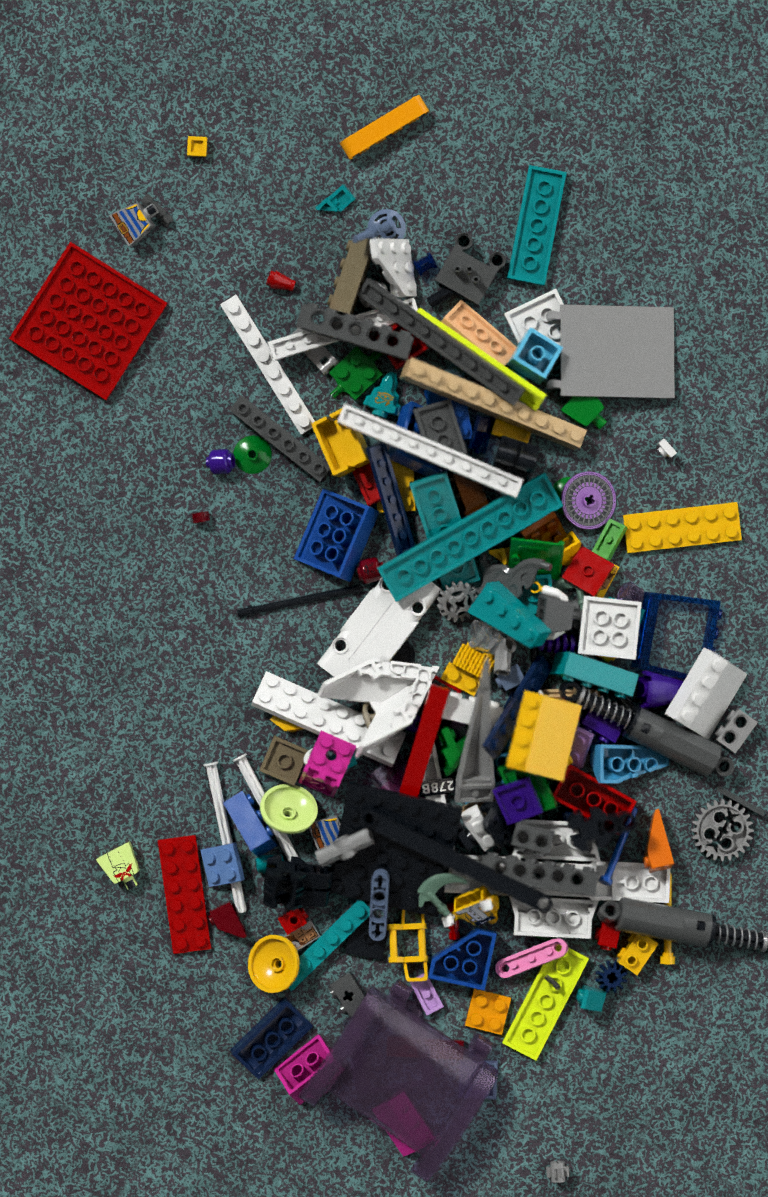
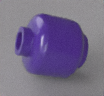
(220, 461)

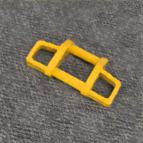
(393, 928)

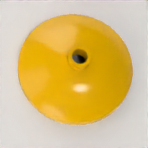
(264, 962)

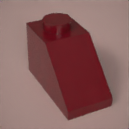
(227, 919)

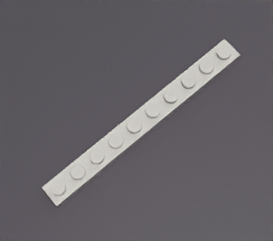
(430, 451)

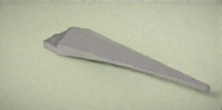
(476, 767)

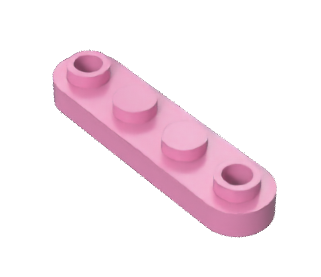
(531, 958)

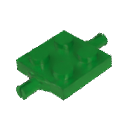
(355, 373)

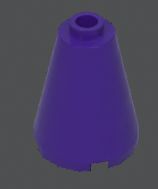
(656, 689)

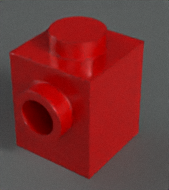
(293, 920)
(607, 936)

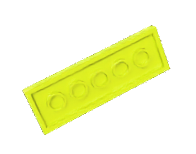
(544, 1003)

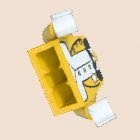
(474, 907)

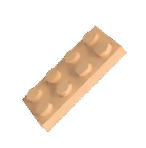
(479, 332)

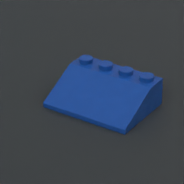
(336, 535)

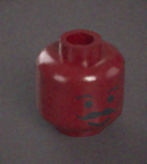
(368, 570)

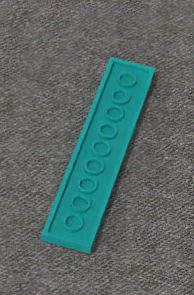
(469, 537)

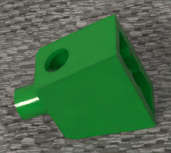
(585, 411)

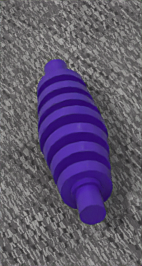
(571, 643)

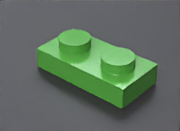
(609, 539)

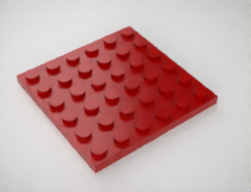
(88, 321)

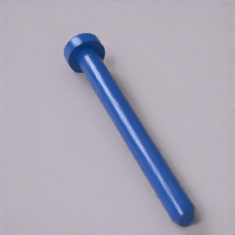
(606, 879)

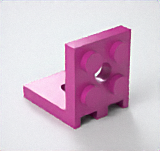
(325, 774)

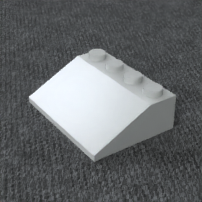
(706, 693)

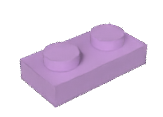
(580, 746)
(427, 995)

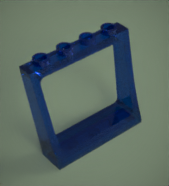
(647, 627)

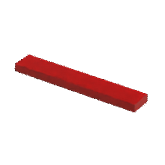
(424, 740)

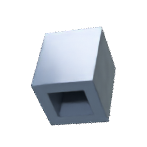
(512, 680)

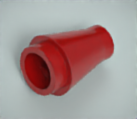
(279, 281)

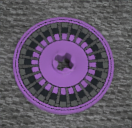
(576, 507)

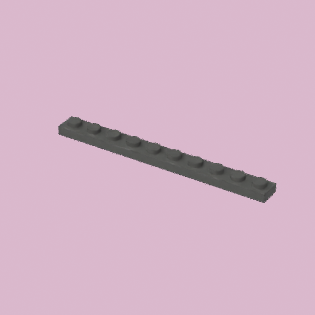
(441, 341)

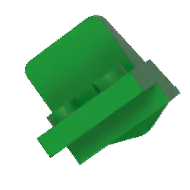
(450, 750)

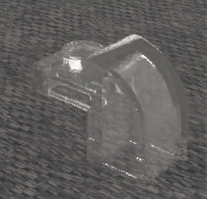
(485, 637)

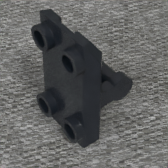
(495, 824)

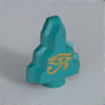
(384, 397)

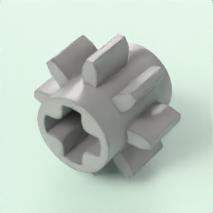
(557, 1171)

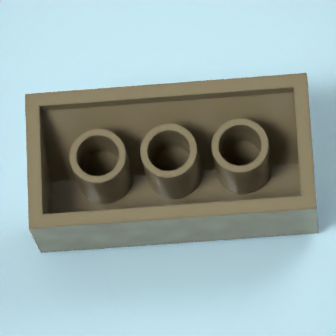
(351, 278)

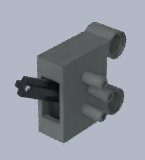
(465, 275)

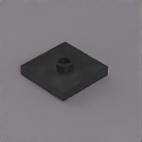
(361, 944)

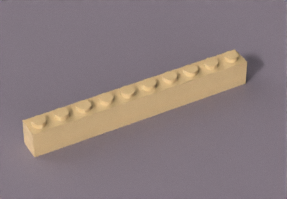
(492, 404)

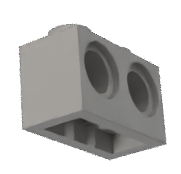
(740, 733)

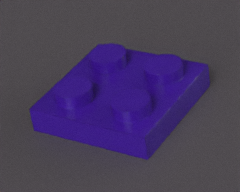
(518, 800)

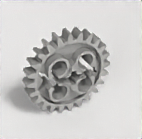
(737, 839)

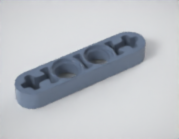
(379, 904)

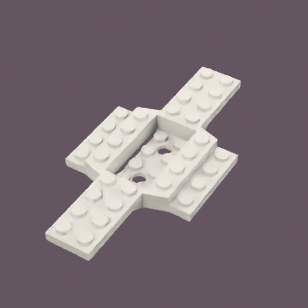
(571, 915)

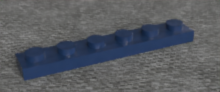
(390, 497)
(508, 719)

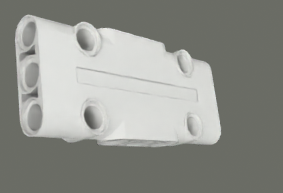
(377, 628)

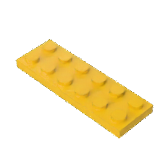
(682, 527)

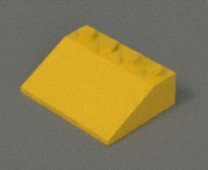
(543, 736)

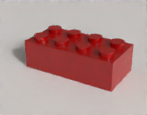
(583, 791)

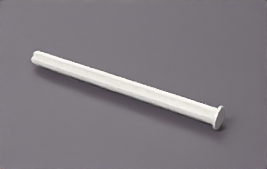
(258, 793)
(224, 828)

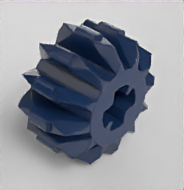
(605, 980)

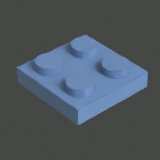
(222, 864)

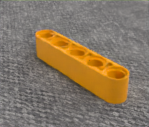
(383, 126)

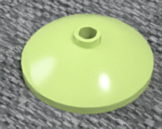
(289, 801)

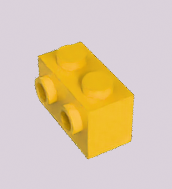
(636, 952)

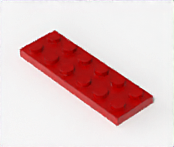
(184, 894)

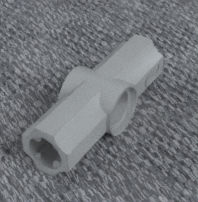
(502, 654)
(344, 847)

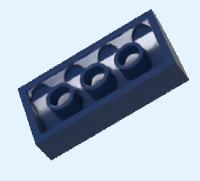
(271, 1038)

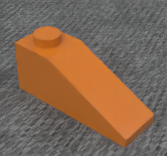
(657, 850)

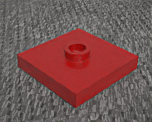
(588, 571)

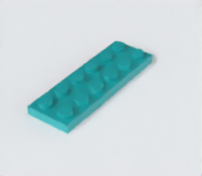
(536, 225)
(438, 511)

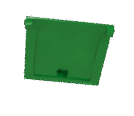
(528, 548)

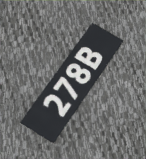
(437, 787)

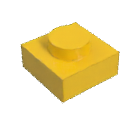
(197, 146)

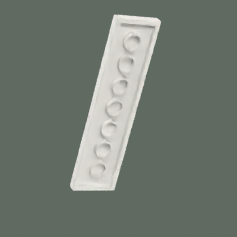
(318, 713)

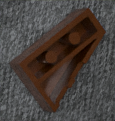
(469, 493)

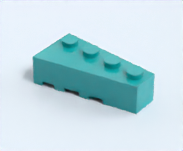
(509, 615)
(595, 674)

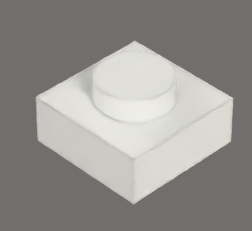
(665, 449)

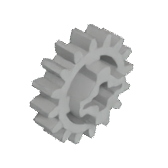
(457, 601)

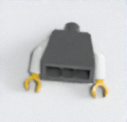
(555, 610)

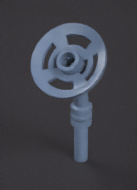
(383, 229)

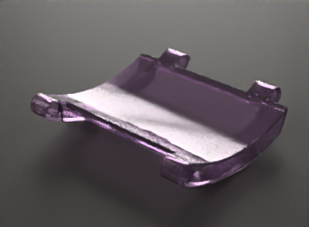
(406, 1076)

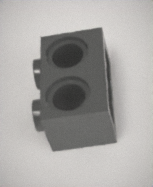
(533, 834)

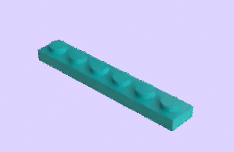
(331, 940)

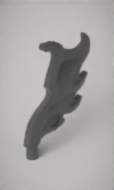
(512, 578)

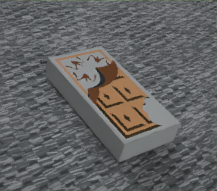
(303, 935)

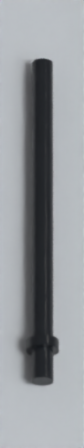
(298, 600)

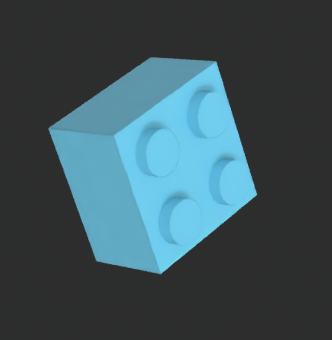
(534, 356)

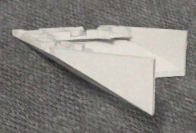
(390, 688)

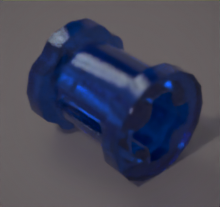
(427, 259)

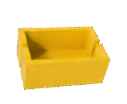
(341, 445)

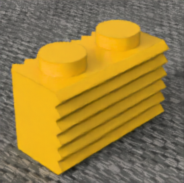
(472, 660)

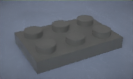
(440, 425)

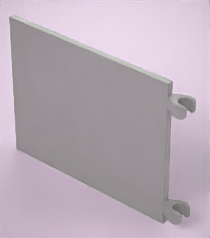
(615, 351)

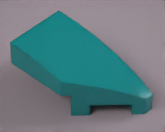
(338, 200)

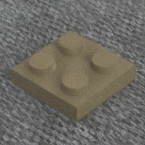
(284, 760)

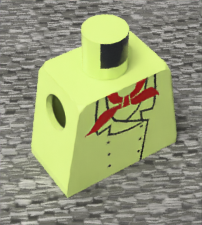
(120, 865)

